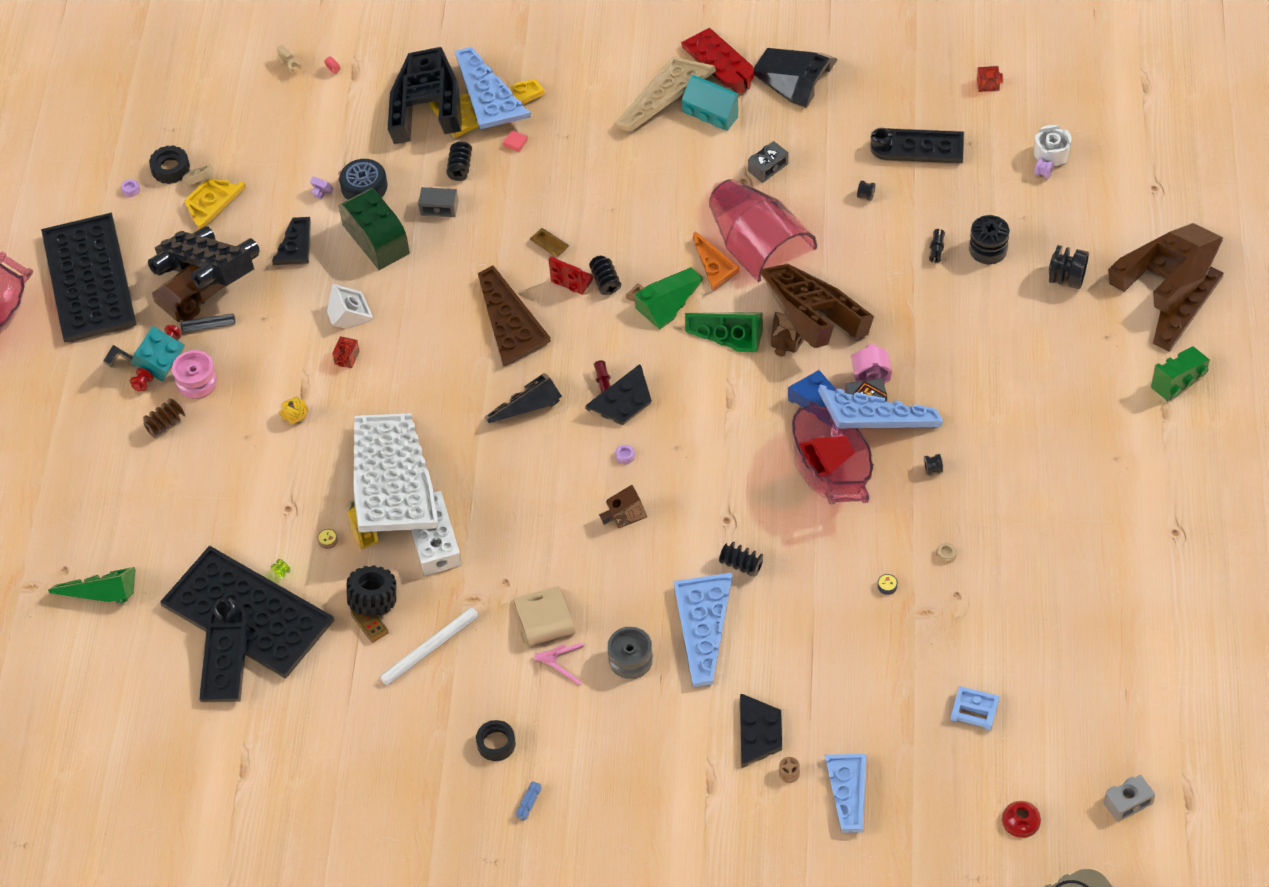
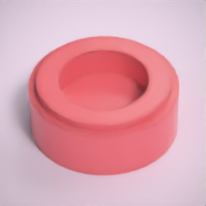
(332, 64)

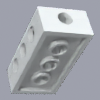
(437, 546)

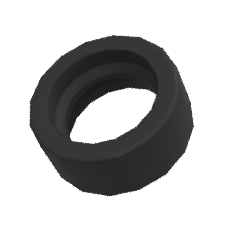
(495, 754)

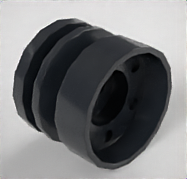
(989, 239)
(1068, 266)

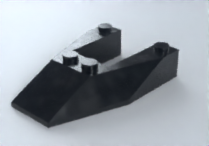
(424, 79)

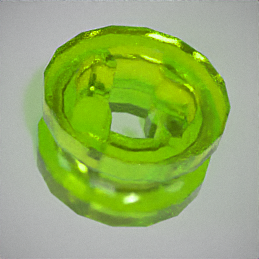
(280, 568)

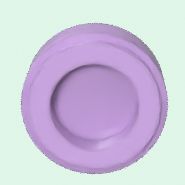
(130, 188)
(625, 454)

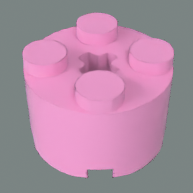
(871, 364)

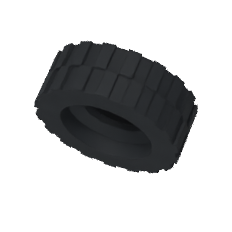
(169, 153)

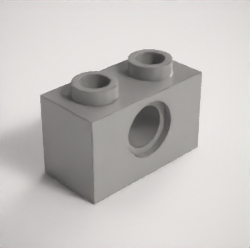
(1122, 807)

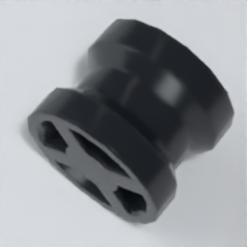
(866, 190)
(933, 464)

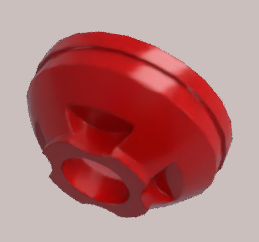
(1021, 827)

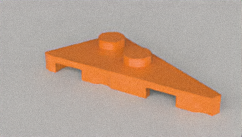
(715, 263)

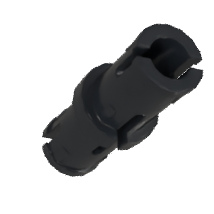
(937, 246)

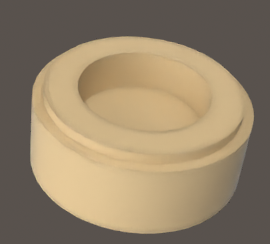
(946, 553)

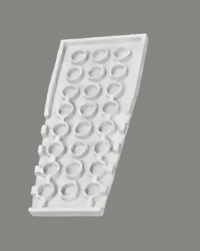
(391, 475)

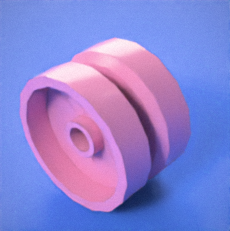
(194, 374)

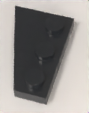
(296, 243)

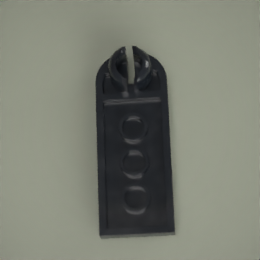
(917, 145)
(224, 652)

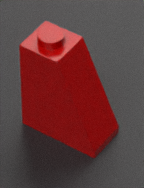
(827, 453)

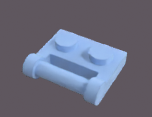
(975, 702)

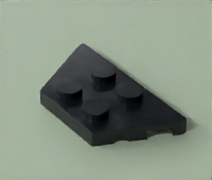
(623, 398)
(759, 730)

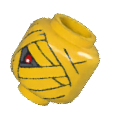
(293, 410)

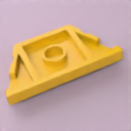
(211, 199)

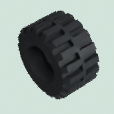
(371, 591)

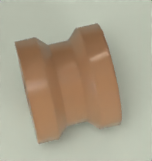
(792, 766)

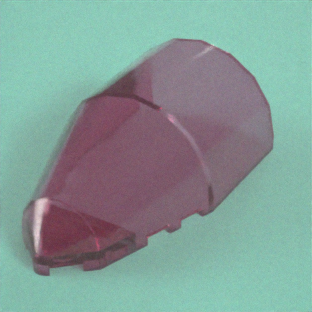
(753, 223)

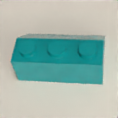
(710, 103)

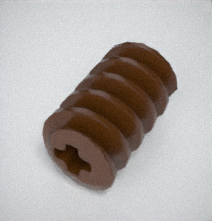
(162, 417)

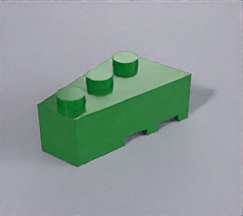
(1179, 373)

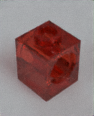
(989, 78)
(345, 352)

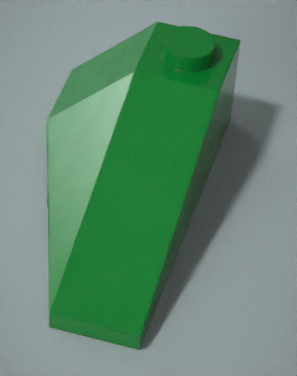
(665, 297)
(732, 329)

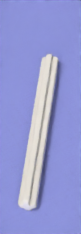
(428, 646)

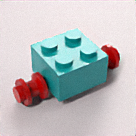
(156, 356)

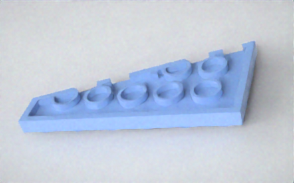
(488, 94)

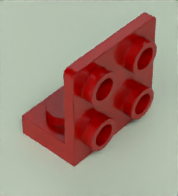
(569, 276)

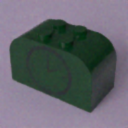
(374, 228)

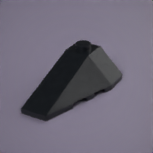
(537, 395)

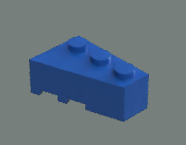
(806, 390)

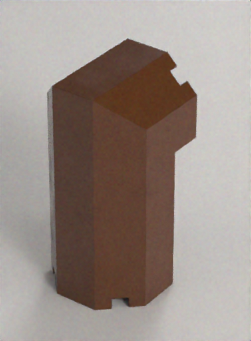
(182, 297)

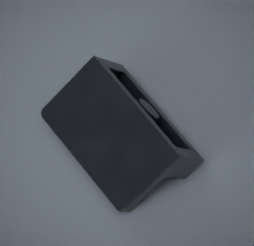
(113, 355)

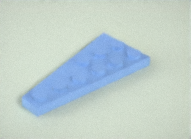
(874, 412)
(702, 616)

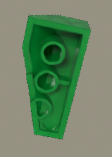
(114, 586)

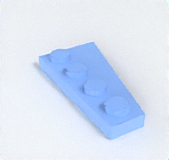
(848, 784)

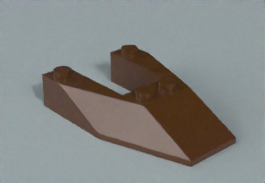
(1178, 256)
(803, 294)

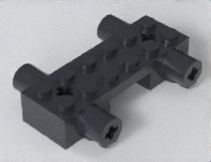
(217, 260)

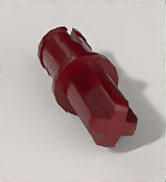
(602, 375)

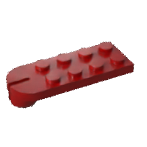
(730, 66)

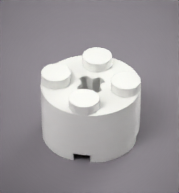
(1052, 145)

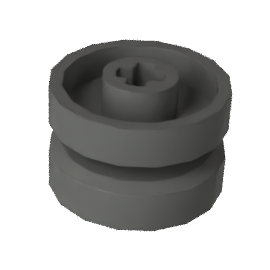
(630, 652)

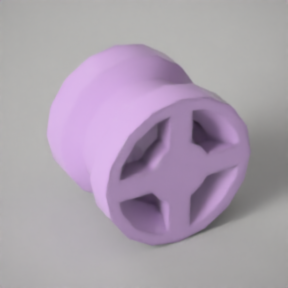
(1043, 168)

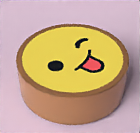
(327, 538)

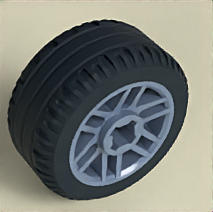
(362, 175)

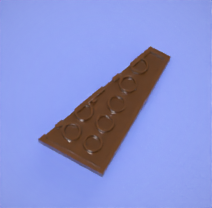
(512, 323)
(1172, 326)

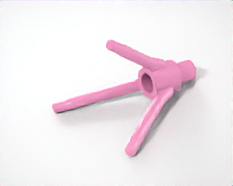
(551, 657)

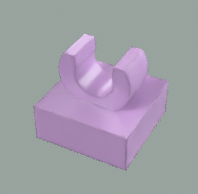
(320, 187)

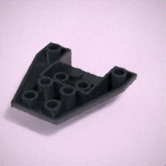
(793, 72)

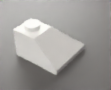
(347, 307)

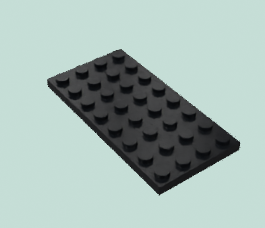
(88, 277)
(279, 622)

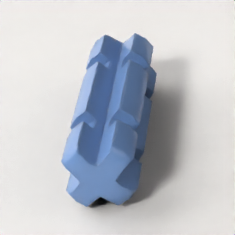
(528, 800)

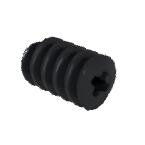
(459, 160)
(605, 275)
(741, 559)

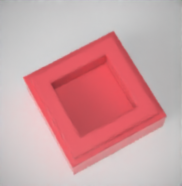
(515, 141)

